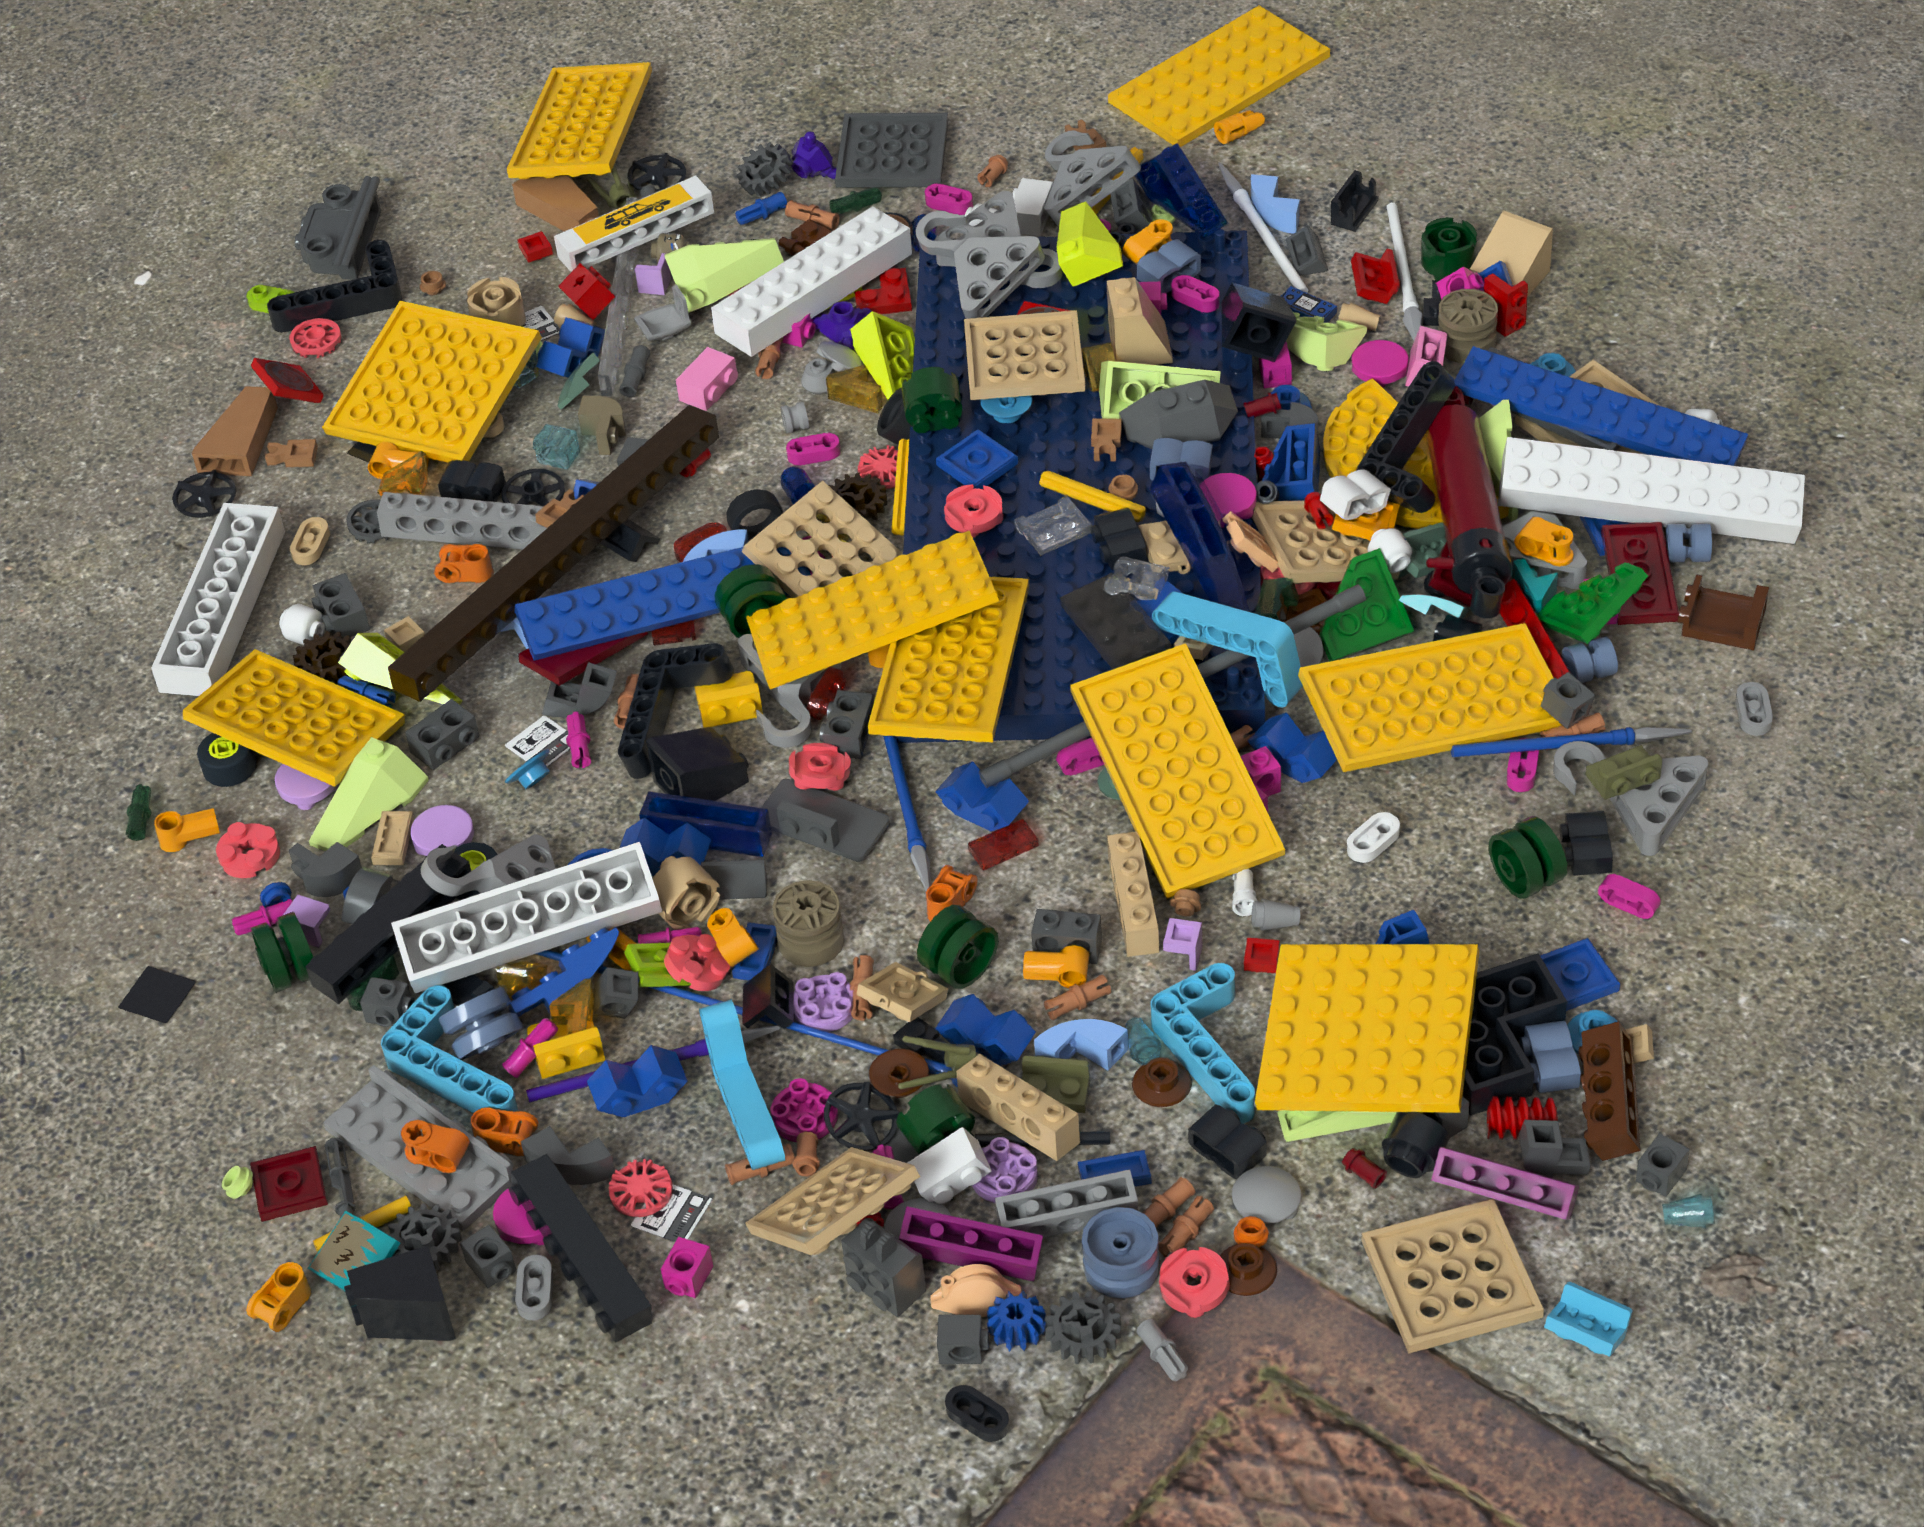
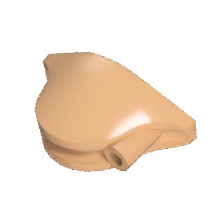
(972, 1290)

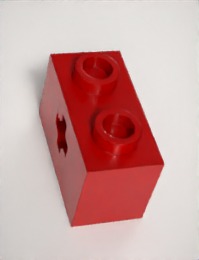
(587, 290)

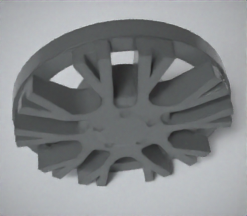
(368, 522)

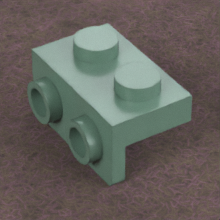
(1425, 544)

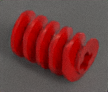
(1512, 1117)

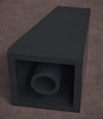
(1255, 322)
(696, 764)
(400, 1298)

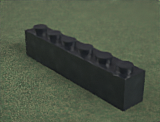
(371, 937)
(580, 1248)

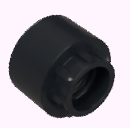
(1413, 1143)

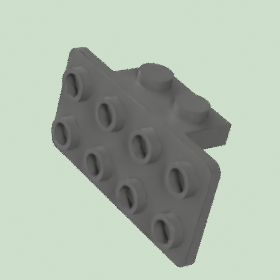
(825, 820)

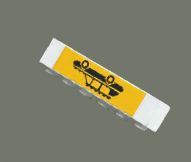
(634, 224)

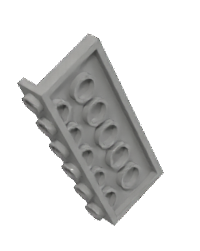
(373, 1126)

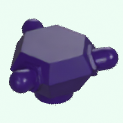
(812, 158)
(839, 321)

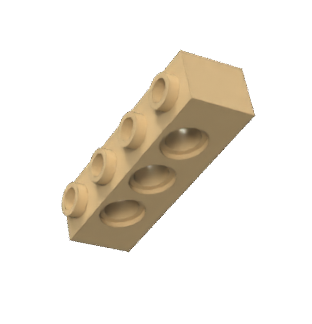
(1133, 894)
(1018, 1107)

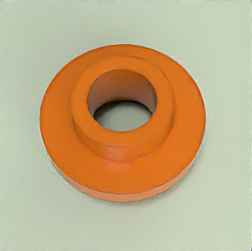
(1251, 1231)

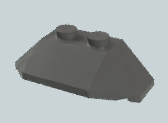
(1182, 413)

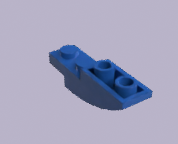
(576, 965)

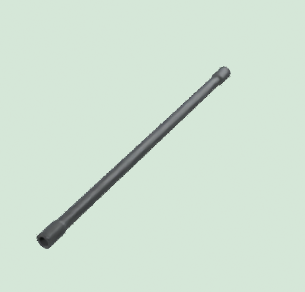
(1007, 767)

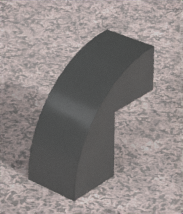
(581, 698)
(580, 1167)

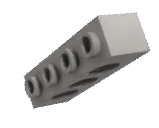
(1065, 1205)

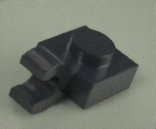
(1431, 307)
(920, 1029)

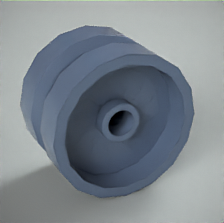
(482, 1026)
(1120, 1252)

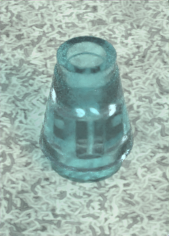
(1142, 1042)
(1690, 1211)

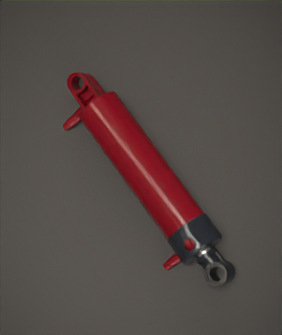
(1468, 507)

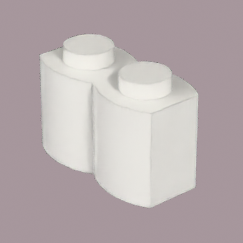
(1355, 494)

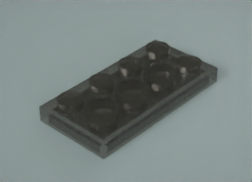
(1114, 624)

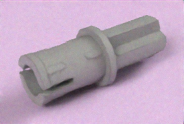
(1162, 1349)

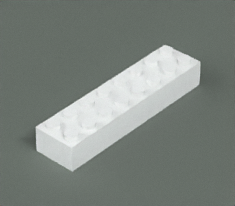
(811, 280)
(218, 599)
(526, 917)

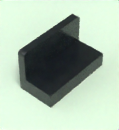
(629, 540)
(769, 995)

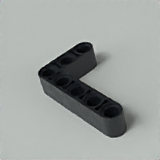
(342, 299)
(1402, 435)
(659, 678)

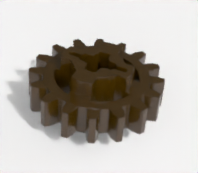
(862, 494)
(323, 656)

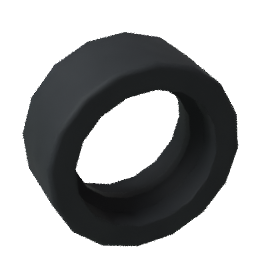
(892, 420)
(749, 502)

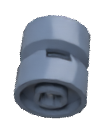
(1699, 542)
(1595, 659)

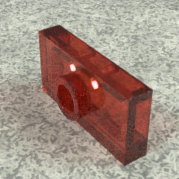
(1003, 844)

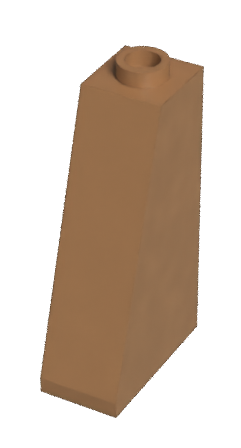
(555, 201)
(238, 435)

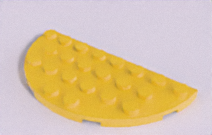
(1353, 430)

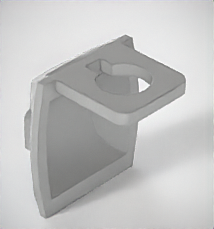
(665, 320)

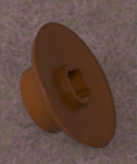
(896, 1063)
(1162, 1092)
(1254, 1277)

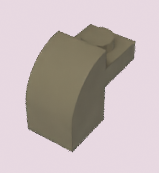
(602, 418)

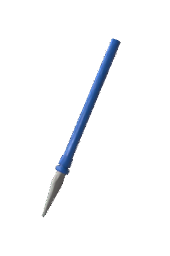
(1614, 737)
(915, 839)

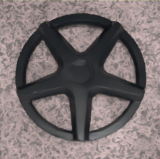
(656, 174)
(533, 489)
(203, 495)
(860, 1115)

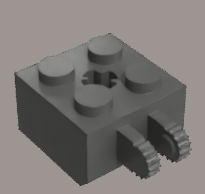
(883, 1267)

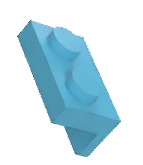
(1589, 1319)

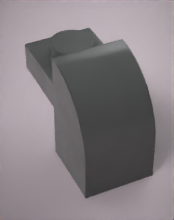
(1274, 424)
(325, 874)
(365, 891)
(1548, 1153)

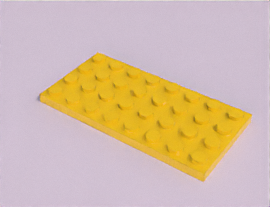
(1218, 76)
(580, 121)
(871, 609)
(953, 674)
(1430, 696)
(1177, 770)

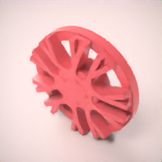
(315, 337)
(882, 467)
(640, 1188)

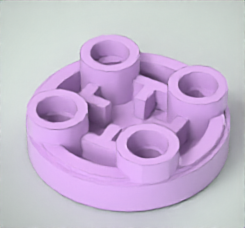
(301, 788)
(439, 826)
(823, 1002)
(1012, 1170)

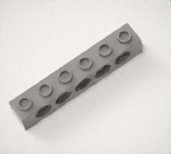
(458, 520)

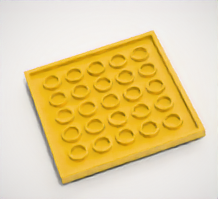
(432, 382)
(1368, 1028)

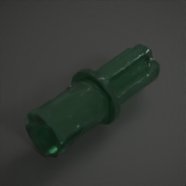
(855, 201)
(138, 813)

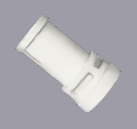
(1243, 893)

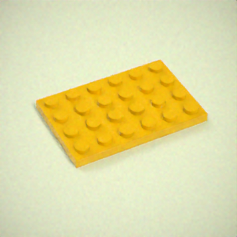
(292, 716)

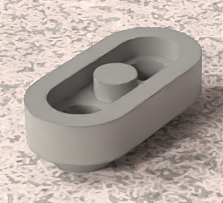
(1754, 708)
(534, 1290)

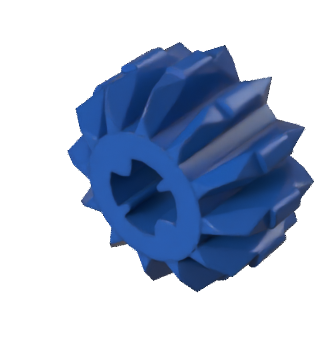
(1016, 1320)

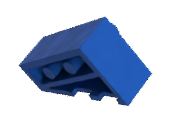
(1295, 463)

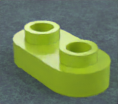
(260, 295)

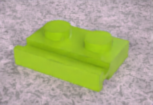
(649, 963)

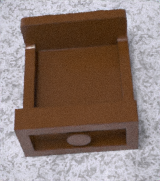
(1723, 615)

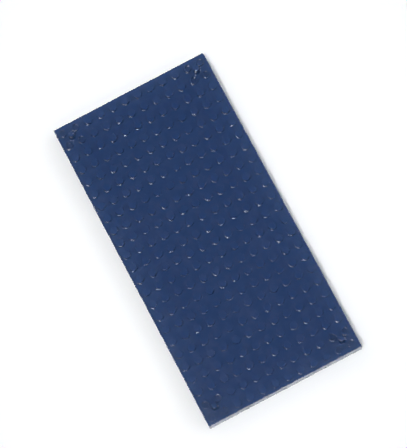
(1057, 439)

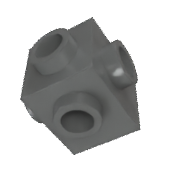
(385, 1001)

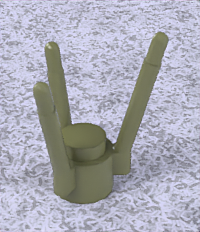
(618, 191)
(955, 1057)

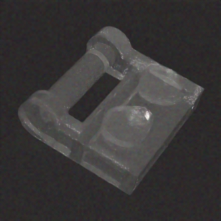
(1053, 526)
(1145, 583)

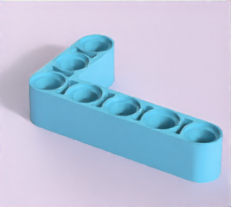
(1241, 632)
(1176, 1022)
(411, 1054)
(739, 1086)

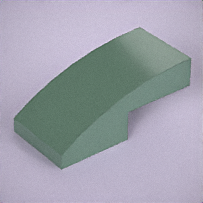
(576, 383)

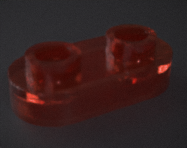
(687, 542)
(825, 692)

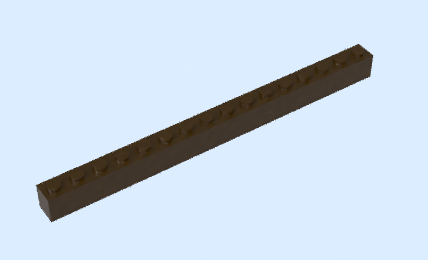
(552, 553)

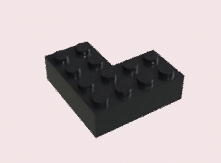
(1503, 1004)

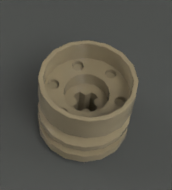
(1469, 321)
(808, 923)

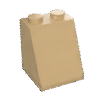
(1521, 246)
(1136, 325)

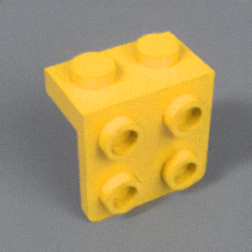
(729, 701)
(567, 1051)

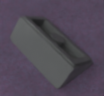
(1306, 252)
(739, 878)

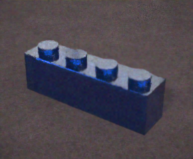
(728, 825)

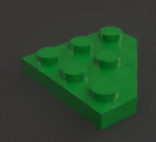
(1593, 605)
(1372, 621)

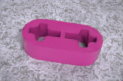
(948, 199)
(1195, 293)
(813, 449)
(1079, 757)
(1527, 765)
(1629, 896)

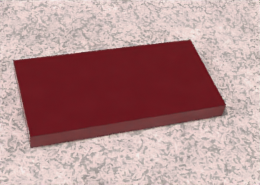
(1646, 548)
(568, 665)

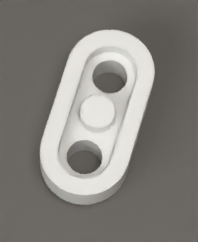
(1368, 841)

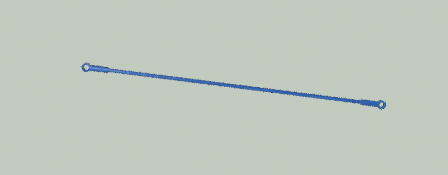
(934, 1066)

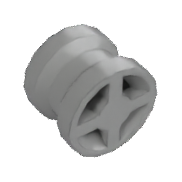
(794, 417)

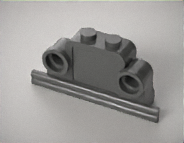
(339, 229)

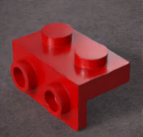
(1375, 277)
(1510, 302)

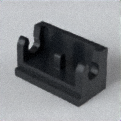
(1353, 202)

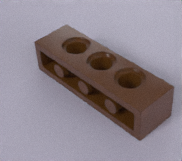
(1609, 1091)

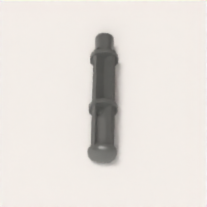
(340, 1176)

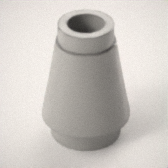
(1274, 915)

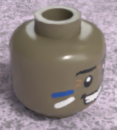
(667, 243)

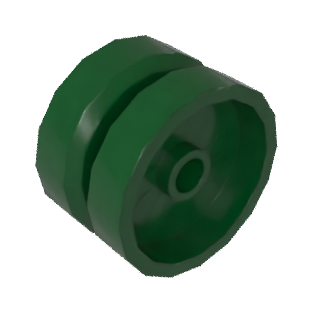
(744, 593)
(1527, 857)
(957, 946)
(278, 954)

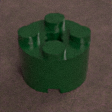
(1447, 247)
(932, 400)
(934, 1116)

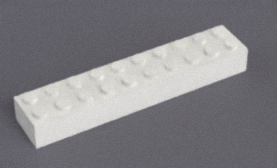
(1651, 489)

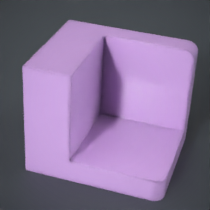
(653, 278)
(310, 916)
(1184, 938)

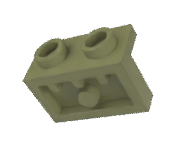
(1624, 772)
(1059, 1078)

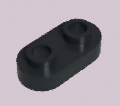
(979, 1415)

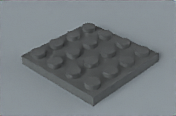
(891, 150)

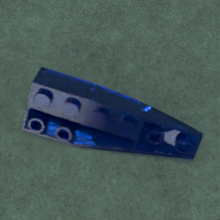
(1178, 190)
(1200, 532)

